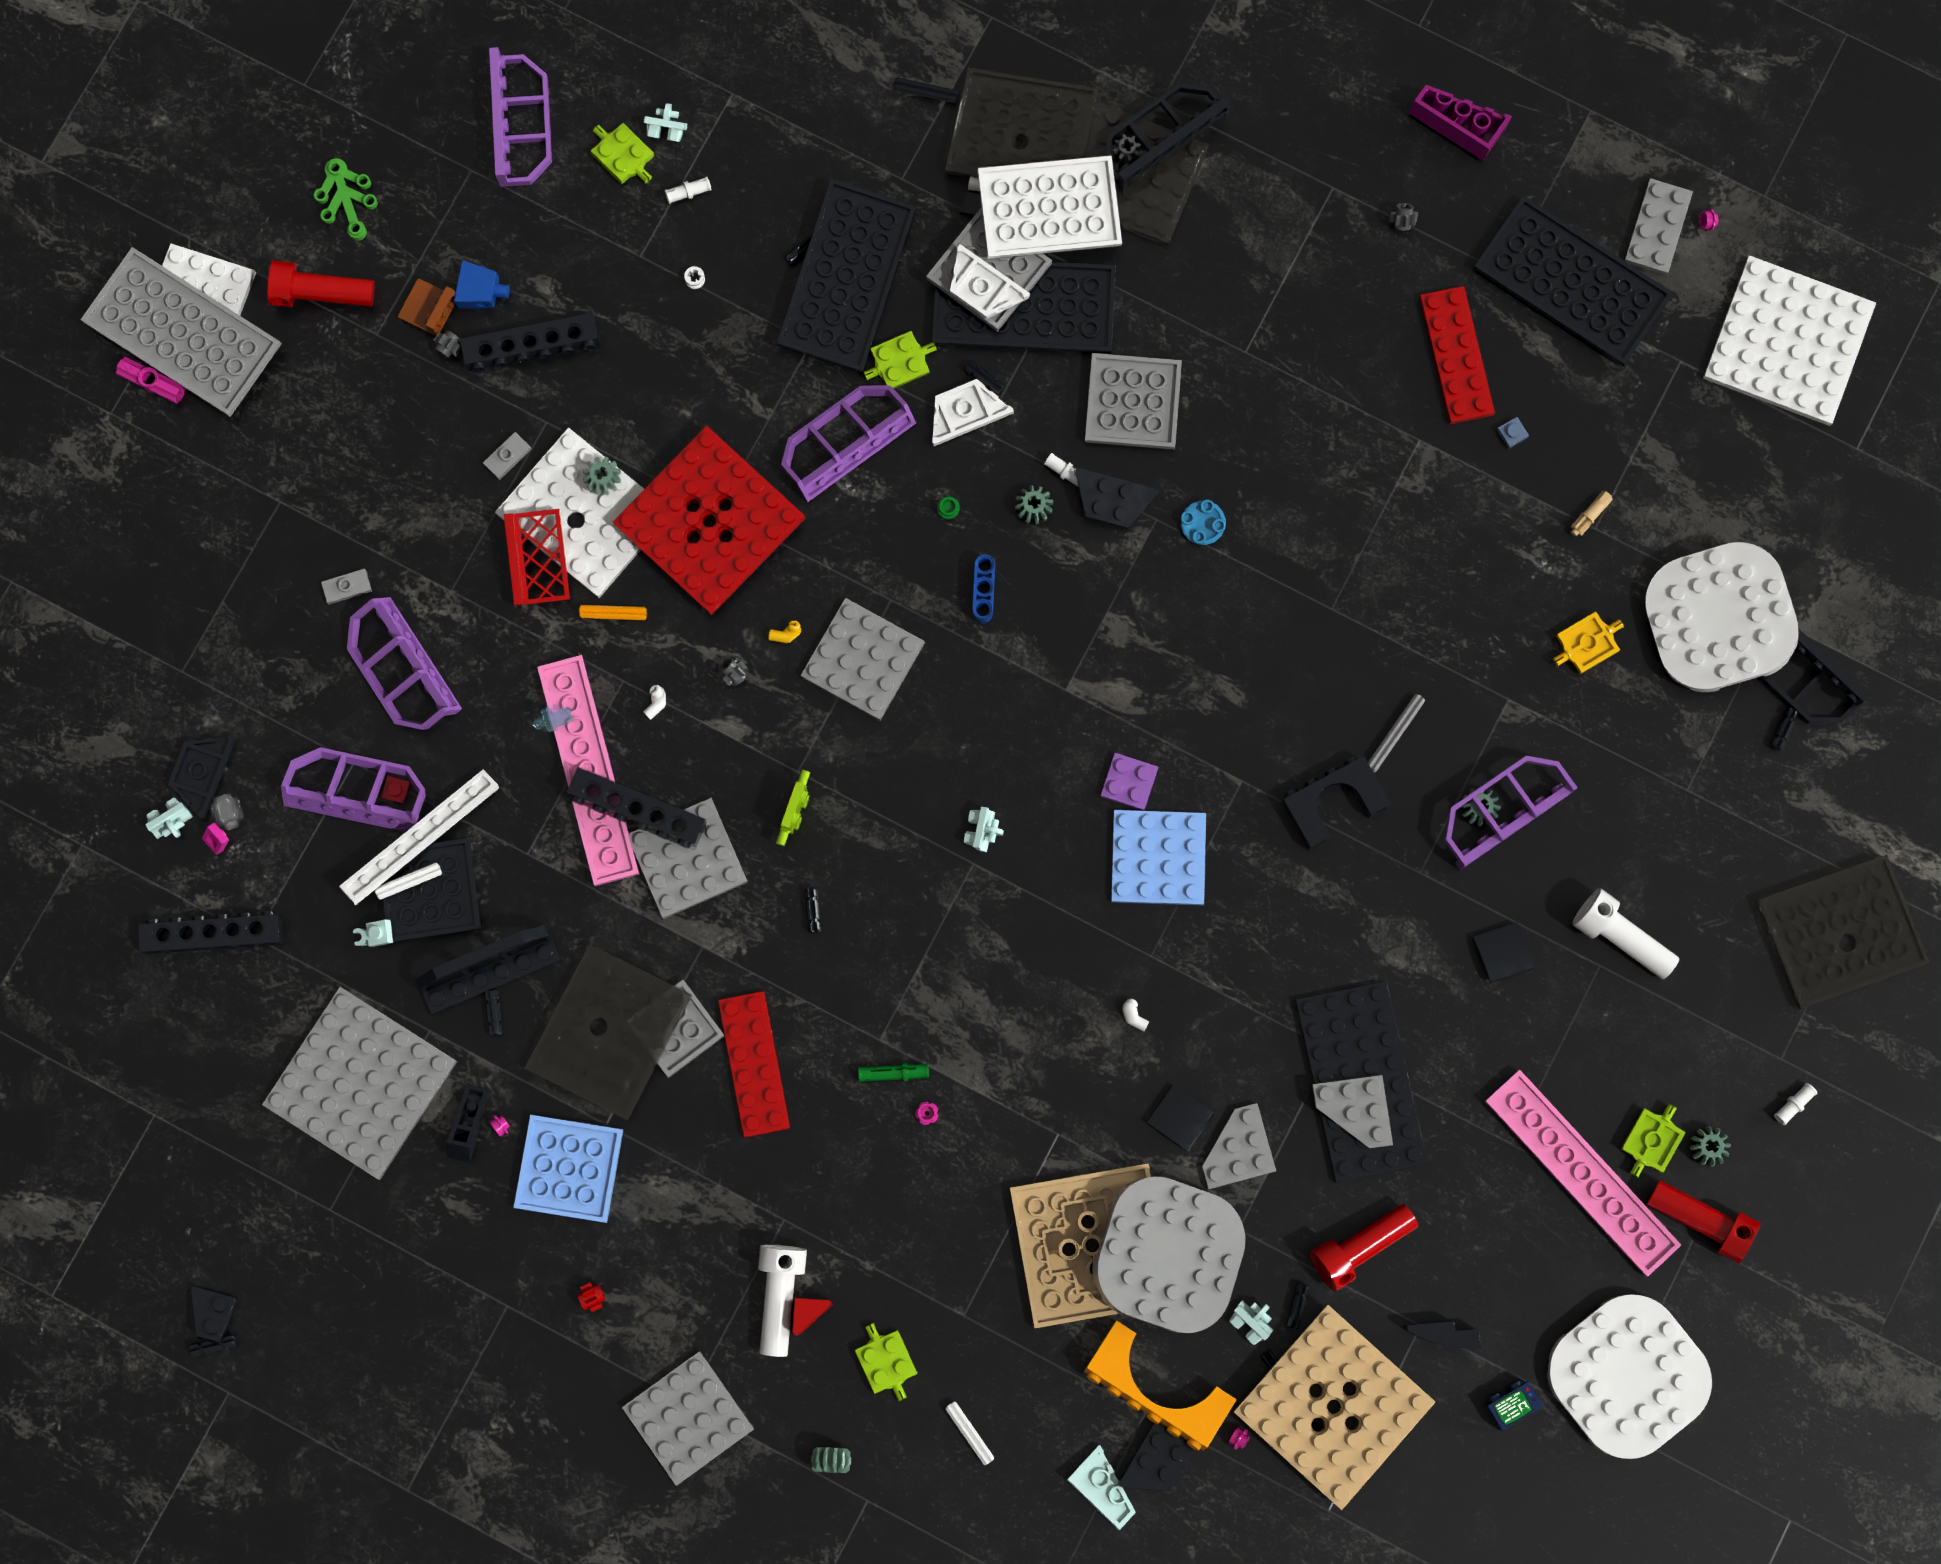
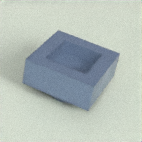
(1512, 432)

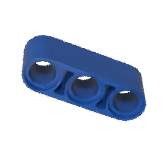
(983, 578)

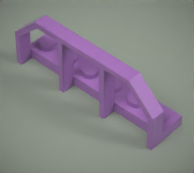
(500, 125)
(858, 451)
(410, 648)
(346, 808)
(1521, 818)

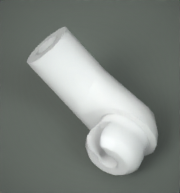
(658, 700)
(1131, 1015)

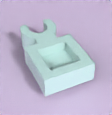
(376, 934)

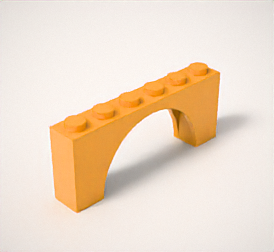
(1112, 1369)

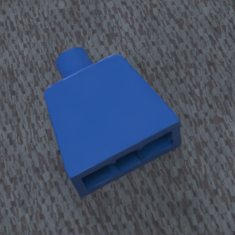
(478, 287)

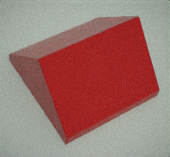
(808, 1311)

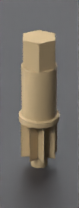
(1587, 517)

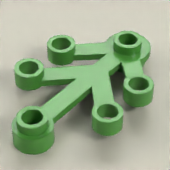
(344, 195)

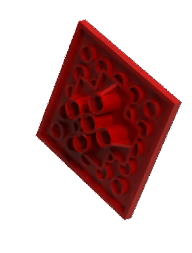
(709, 475)

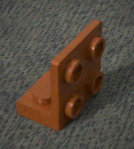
(428, 307)

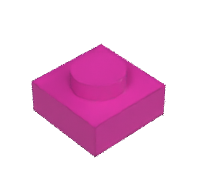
(215, 838)

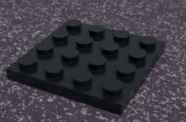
(439, 904)

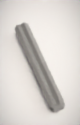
(1396, 732)

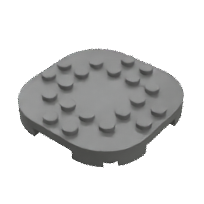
(1169, 1255)

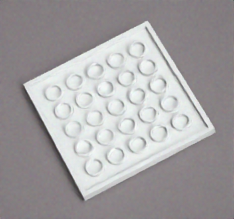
(1789, 340)

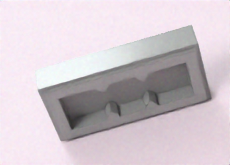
(507, 455)
(346, 586)

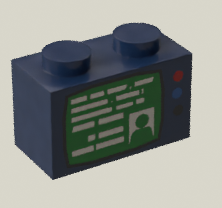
(1513, 1405)

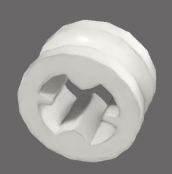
(699, 283)

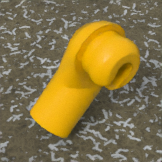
(787, 634)

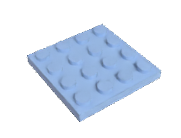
(1158, 857)
(568, 1168)

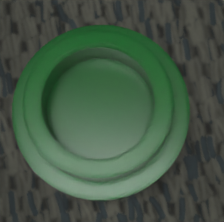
(948, 507)

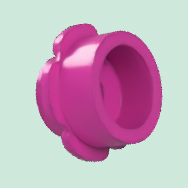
(1708, 220)
(920, 1113)
(499, 1125)
(1239, 1438)

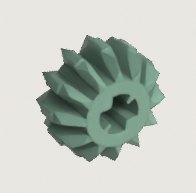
(598, 469)
(1041, 501)
(1489, 805)
(1710, 1156)
(831, 1460)

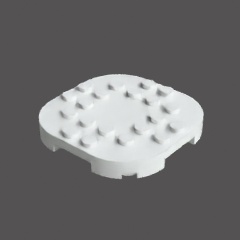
(1722, 616)
(1629, 1376)

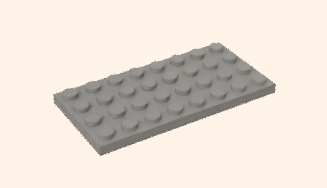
(181, 331)

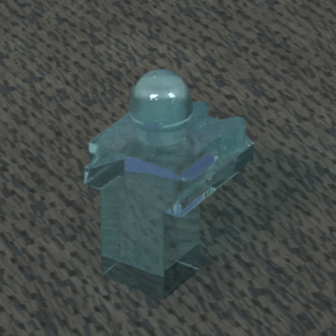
(552, 720)

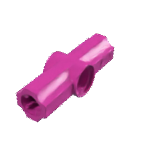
(139, 375)

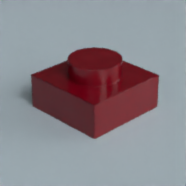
(396, 790)

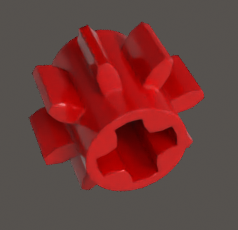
(591, 1297)

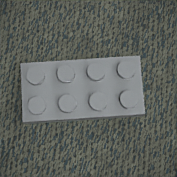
(1658, 226)

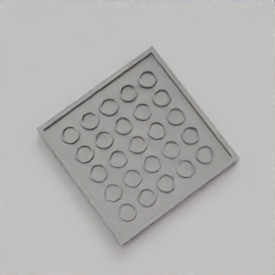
(359, 1083)

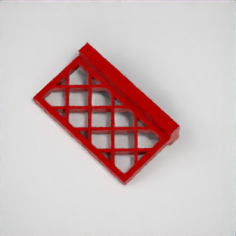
(517, 561)

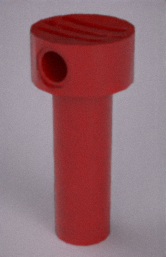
(287, 285)
(1732, 1234)
(1337, 1262)

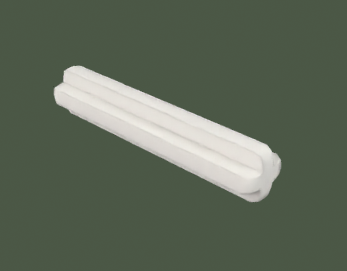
(408, 881)
(969, 1433)

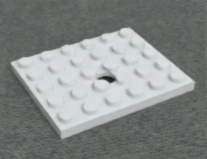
(597, 549)

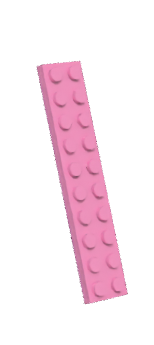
(584, 746)
(1583, 1173)

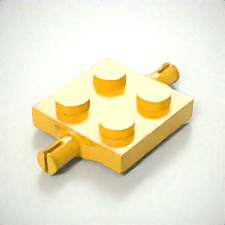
(1588, 642)

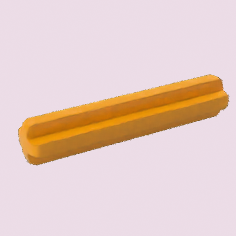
(613, 612)

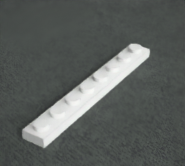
(419, 837)

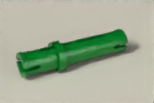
(893, 1072)

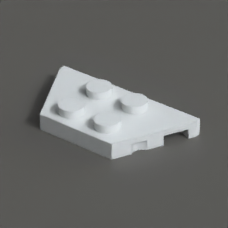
(983, 286)
(966, 410)

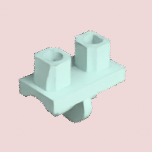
(675, 128)
(169, 821)
(986, 829)
(1255, 1318)

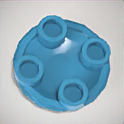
(1203, 522)

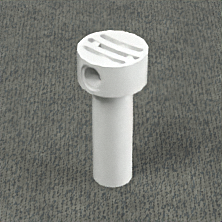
(1601, 917)
(779, 1295)

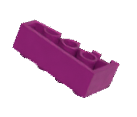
(1460, 120)

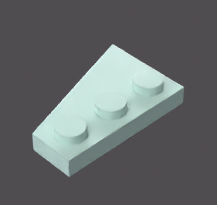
(1098, 1485)

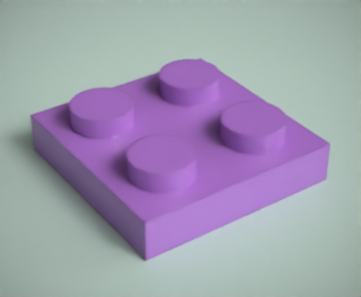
(1129, 781)

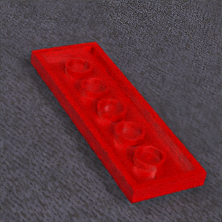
(1457, 355)
(754, 1064)

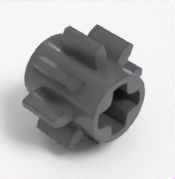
(1130, 144)
(1403, 216)
(447, 344)
(732, 671)

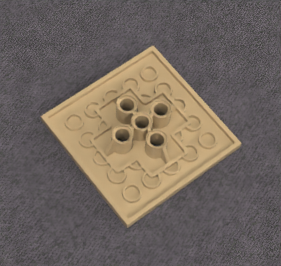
(1048, 1218)
(1383, 1403)

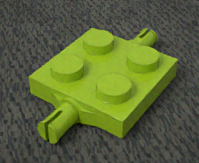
(622, 153)
(900, 360)
(798, 800)
(1653, 1140)
(885, 1362)

